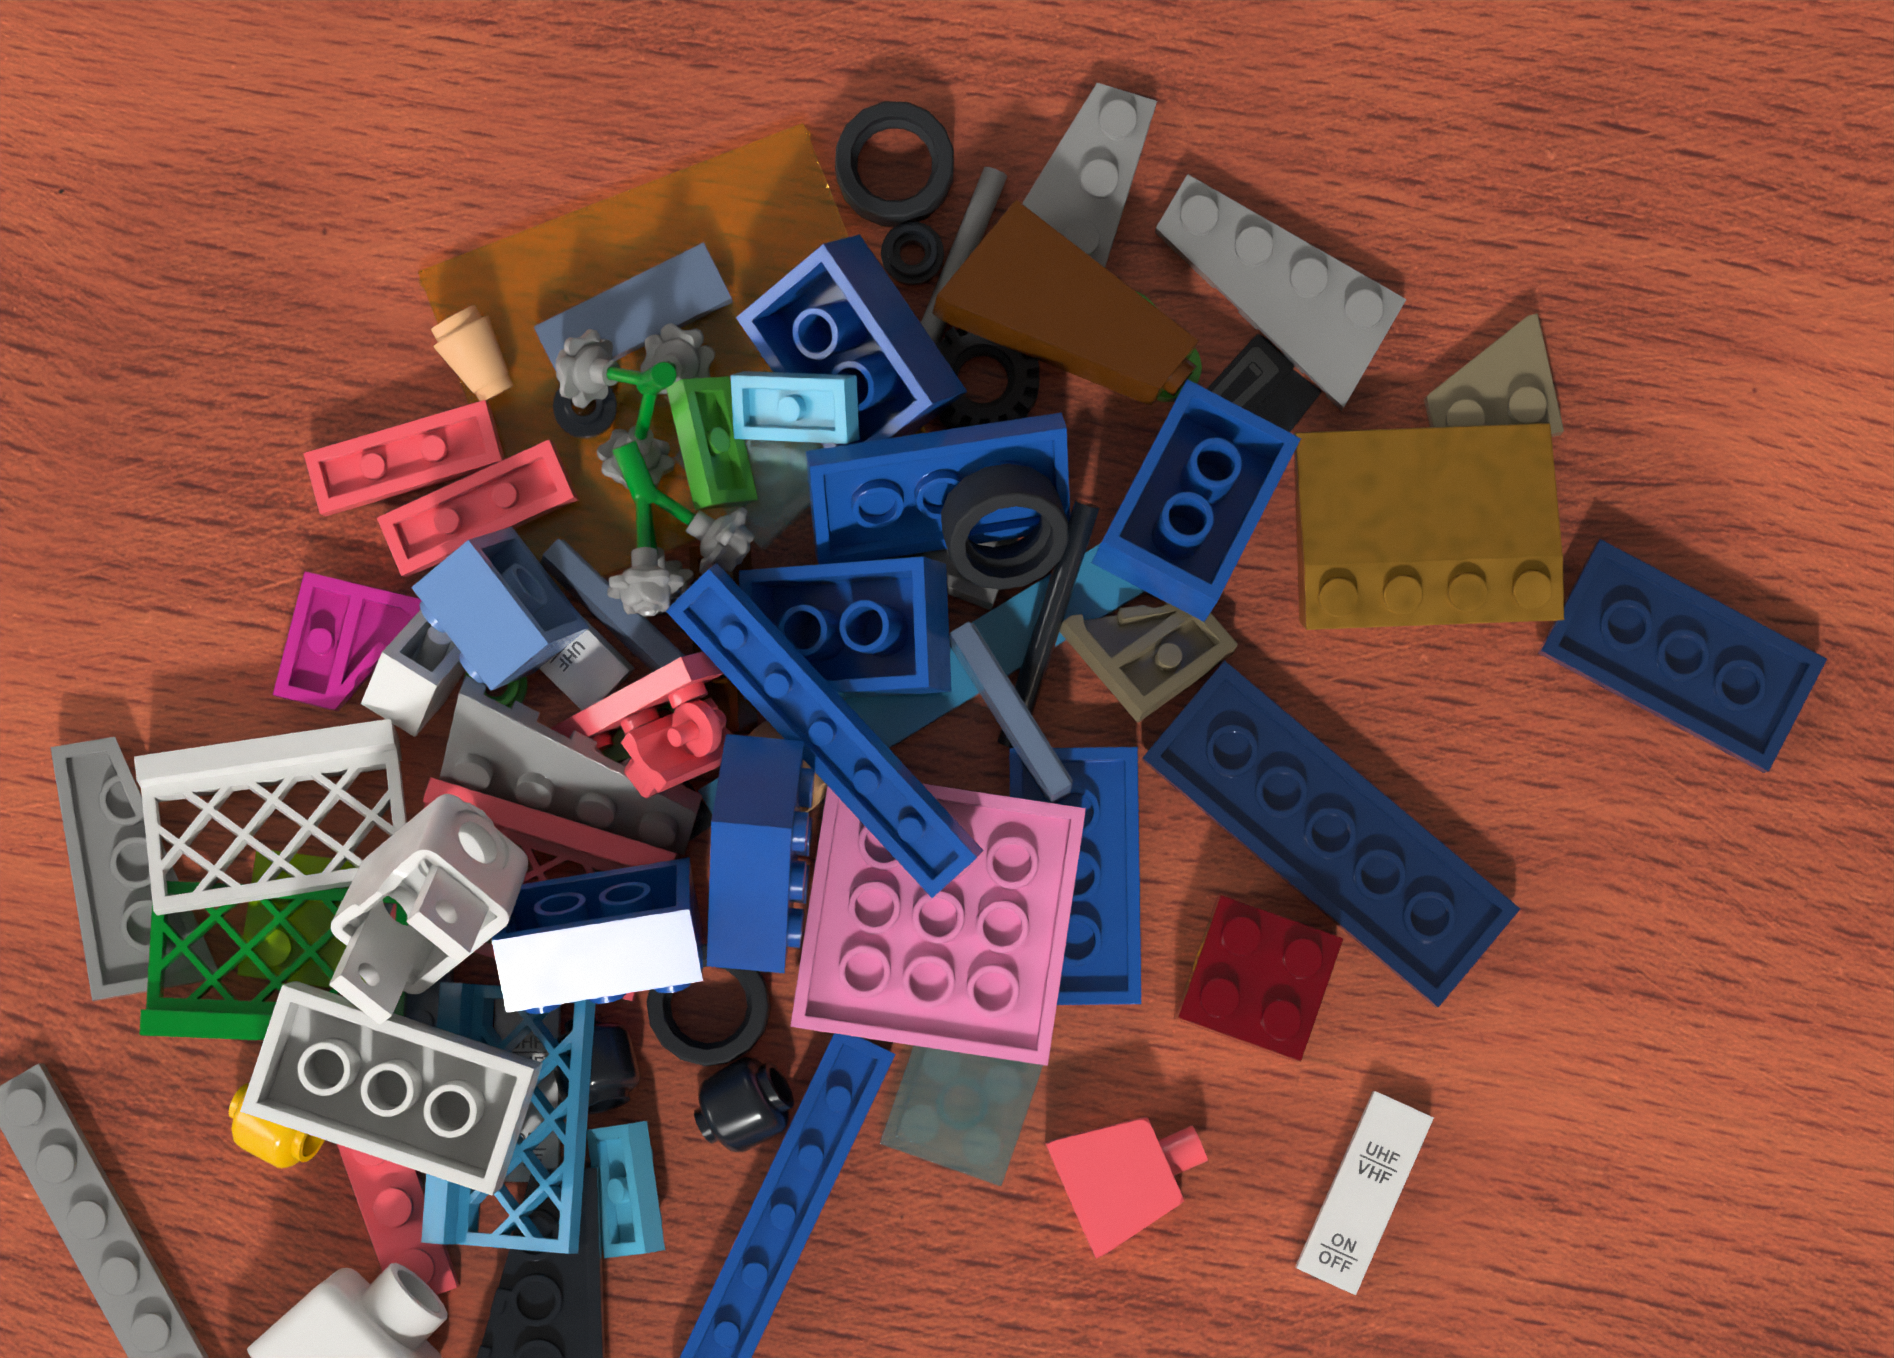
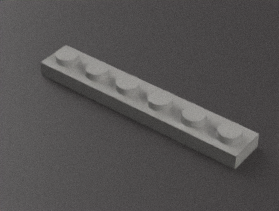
(93, 1220)

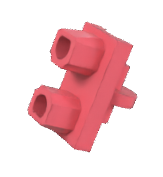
(676, 747)

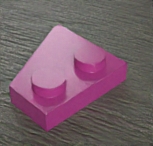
(338, 639)

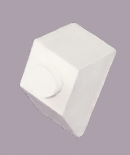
(414, 676)

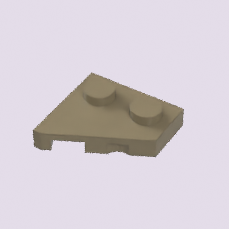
(1501, 385)
(1148, 652)

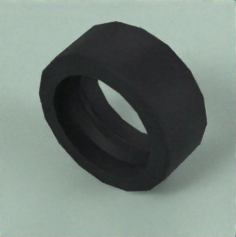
(894, 116)
(997, 489)
(716, 1052)

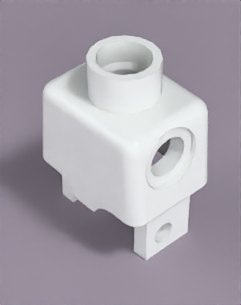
(458, 892)
(358, 1319)

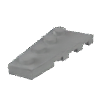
(1093, 170)
(1294, 293)
(529, 764)
(112, 872)

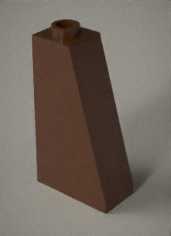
(1065, 309)

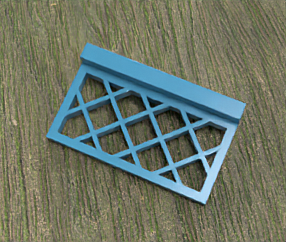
(453, 1209)

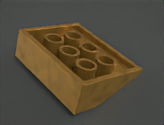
(1428, 527)

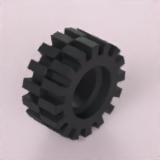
(1016, 399)

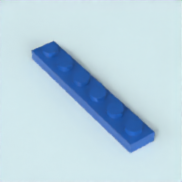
(834, 735)
(790, 1199)

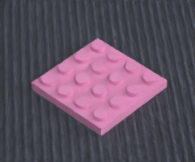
(948, 970)

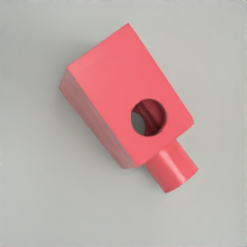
(1123, 1177)

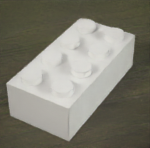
(391, 1088)

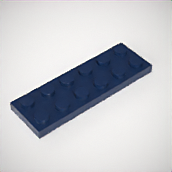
(1330, 834)

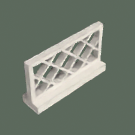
(260, 764)

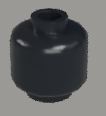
(612, 1066)
(743, 1104)

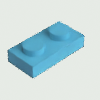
(795, 407)
(627, 1190)

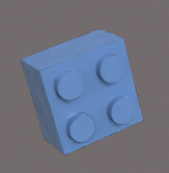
(498, 608)

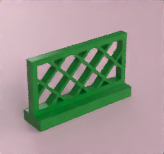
(231, 1017)

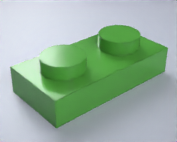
(712, 458)

